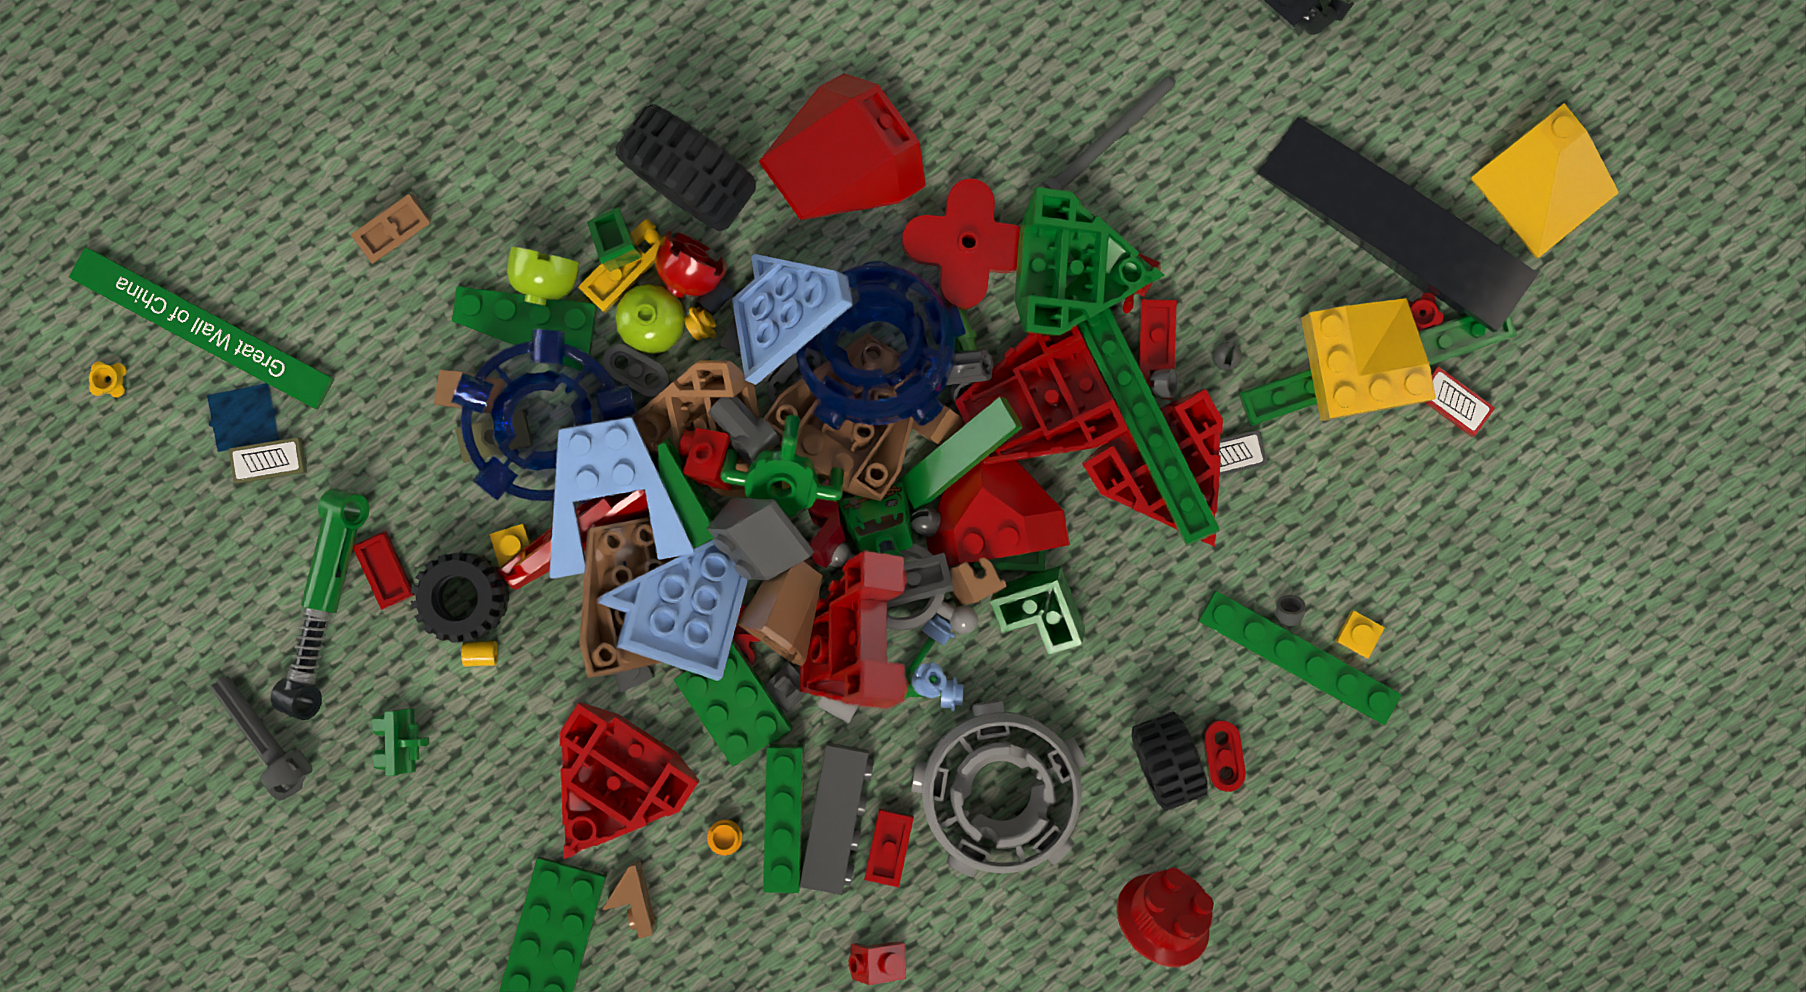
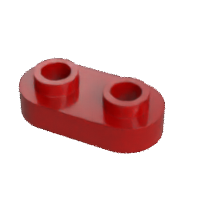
(1223, 755)

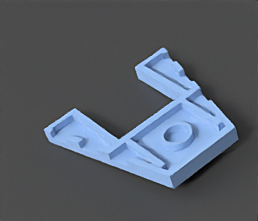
(603, 462)

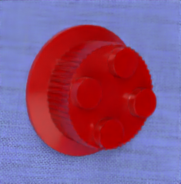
(1166, 917)

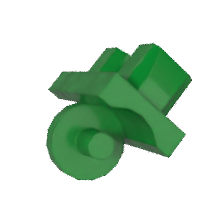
(401, 742)

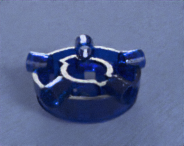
(882, 303)
(473, 394)

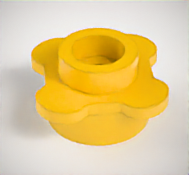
(700, 323)
(97, 377)

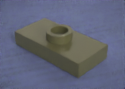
(483, 437)

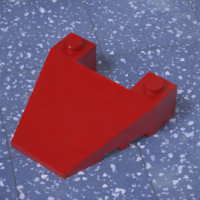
(850, 636)

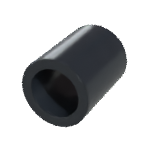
(716, 298)

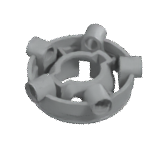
(1032, 824)

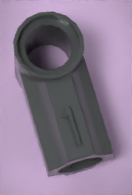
(968, 367)
(747, 432)

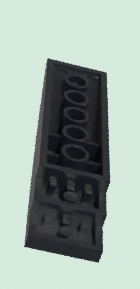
(1398, 225)

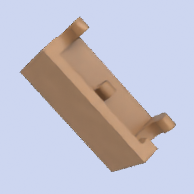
(391, 228)
(969, 587)

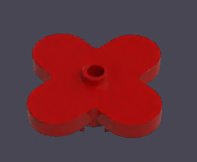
(939, 243)

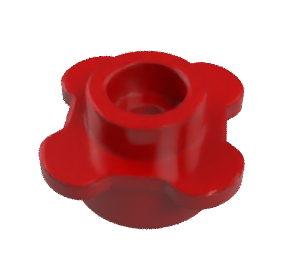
(1432, 315)

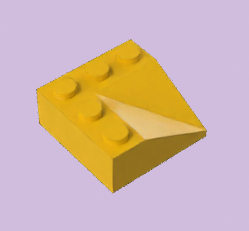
(1366, 359)

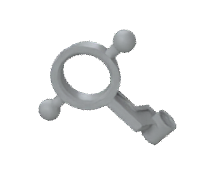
(962, 618)

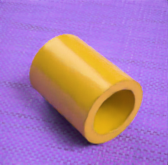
(479, 653)

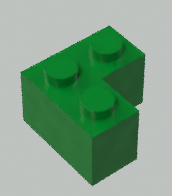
(1041, 600)

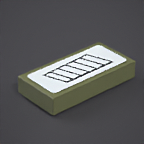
(267, 460)

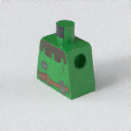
(881, 524)

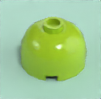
(540, 275)
(650, 319)

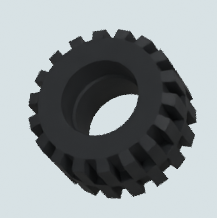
(430, 597)
(1169, 761)

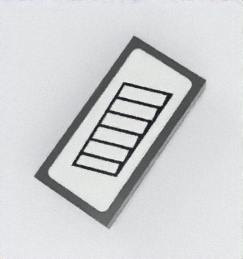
(1241, 452)

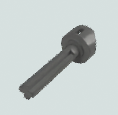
(282, 768)

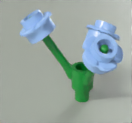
(929, 679)

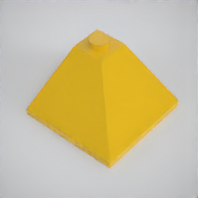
(1547, 181)

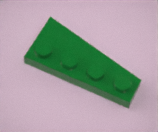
(512, 319)

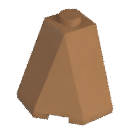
(785, 611)

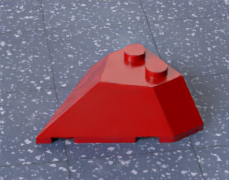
(1124, 477)
(996, 514)
(615, 778)

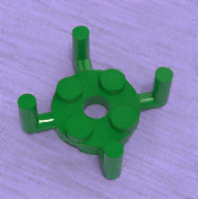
(786, 467)

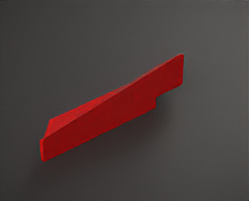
(597, 512)

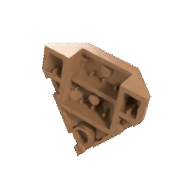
(686, 407)

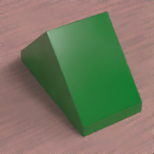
(613, 240)

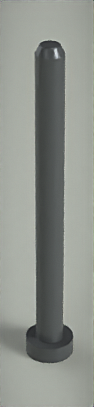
(1111, 135)

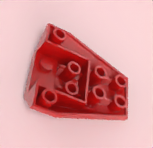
(845, 152)

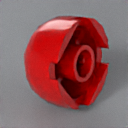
(687, 266)

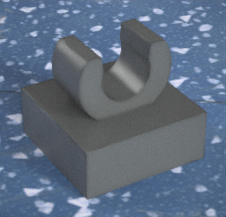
(786, 687)

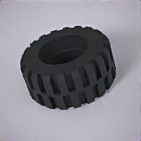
(686, 167)

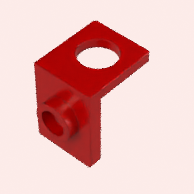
(707, 458)

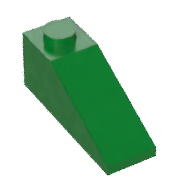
(684, 494)

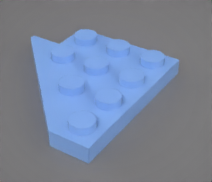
(784, 311)
(683, 611)

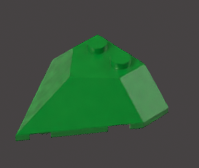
(1071, 264)

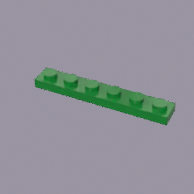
(1299, 658)

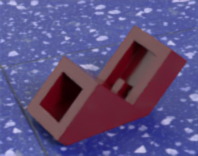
(832, 533)

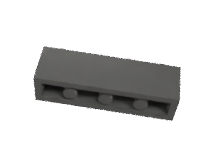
(834, 818)

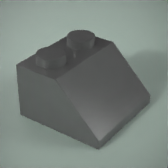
(758, 538)

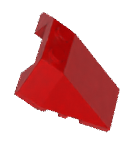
(1053, 395)

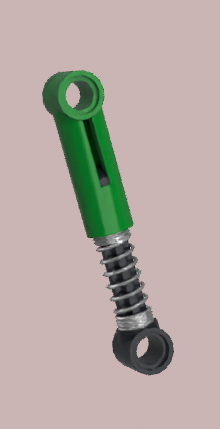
(341, 517)

